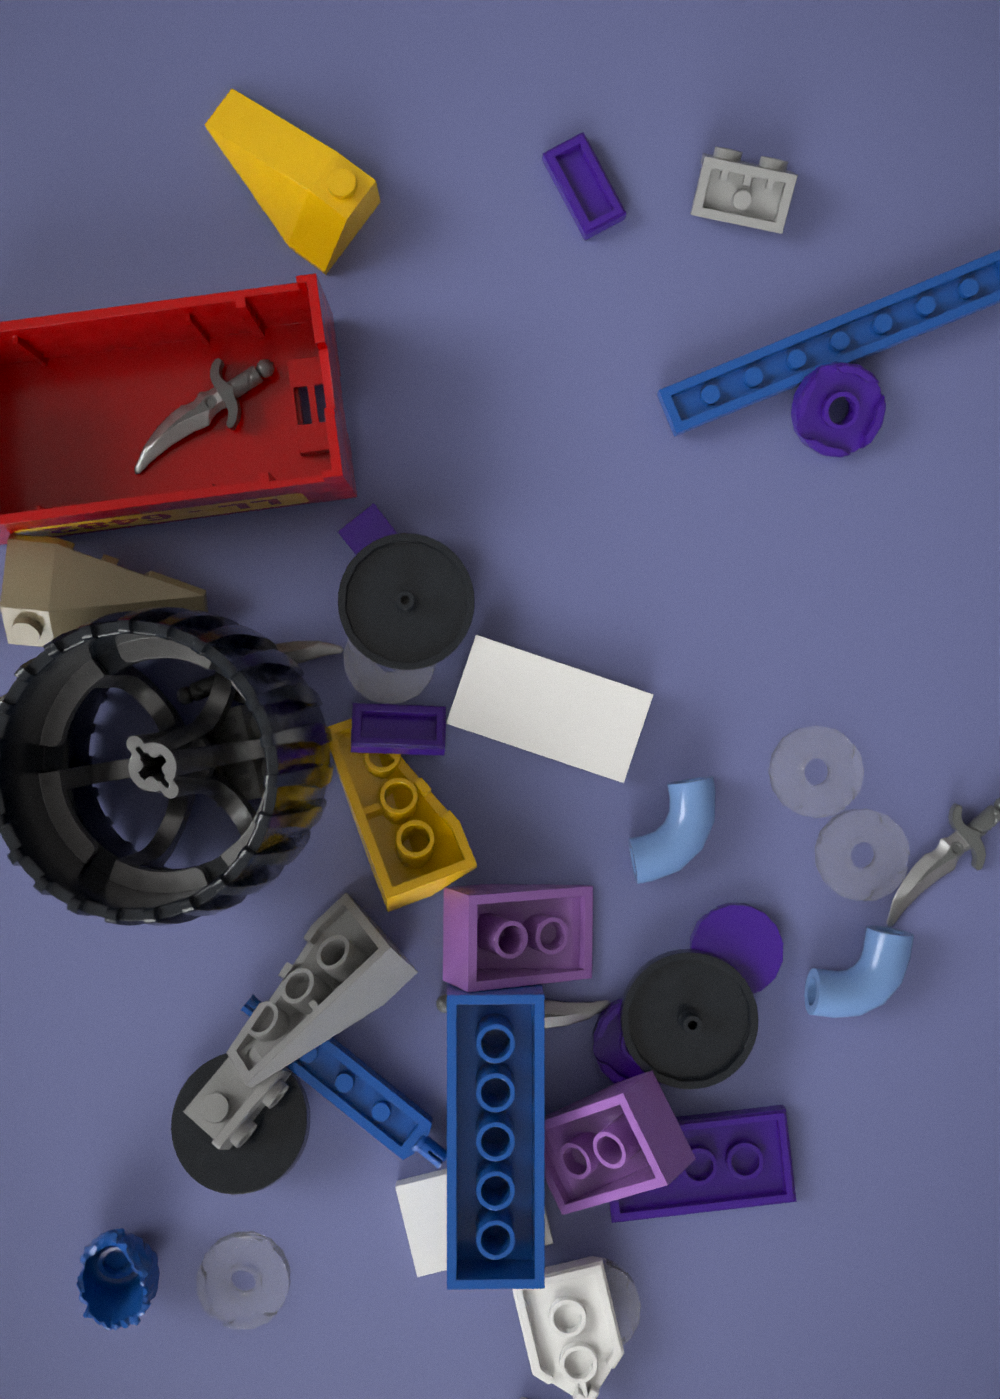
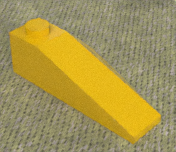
(299, 182)
(402, 825)

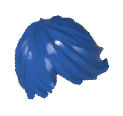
(117, 1279)

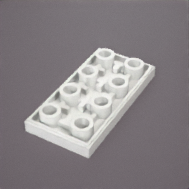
(549, 708)

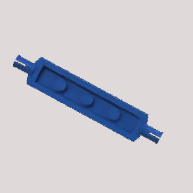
(366, 1098)

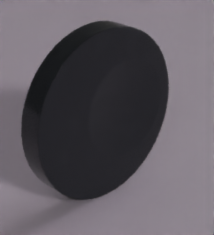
(406, 601)
(689, 1019)
(261, 1159)

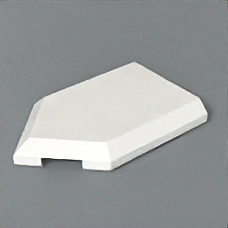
(571, 1327)

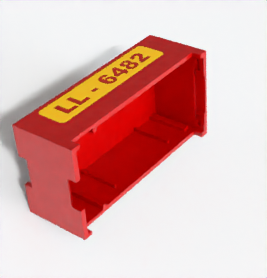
(98, 383)

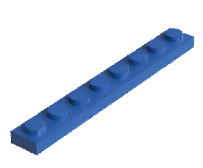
(840, 339)

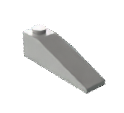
(333, 983)

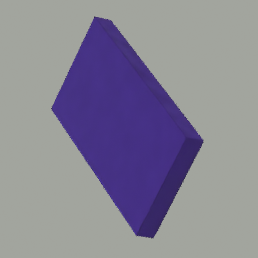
(738, 1164)

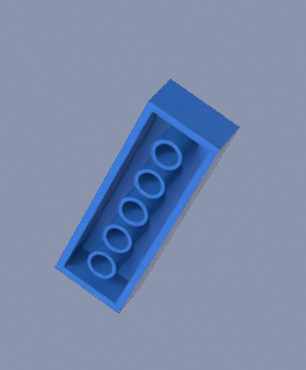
(496, 1138)

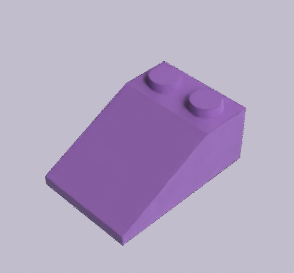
(516, 935)
(613, 1145)

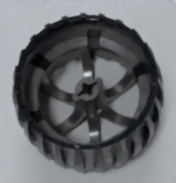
(48, 777)

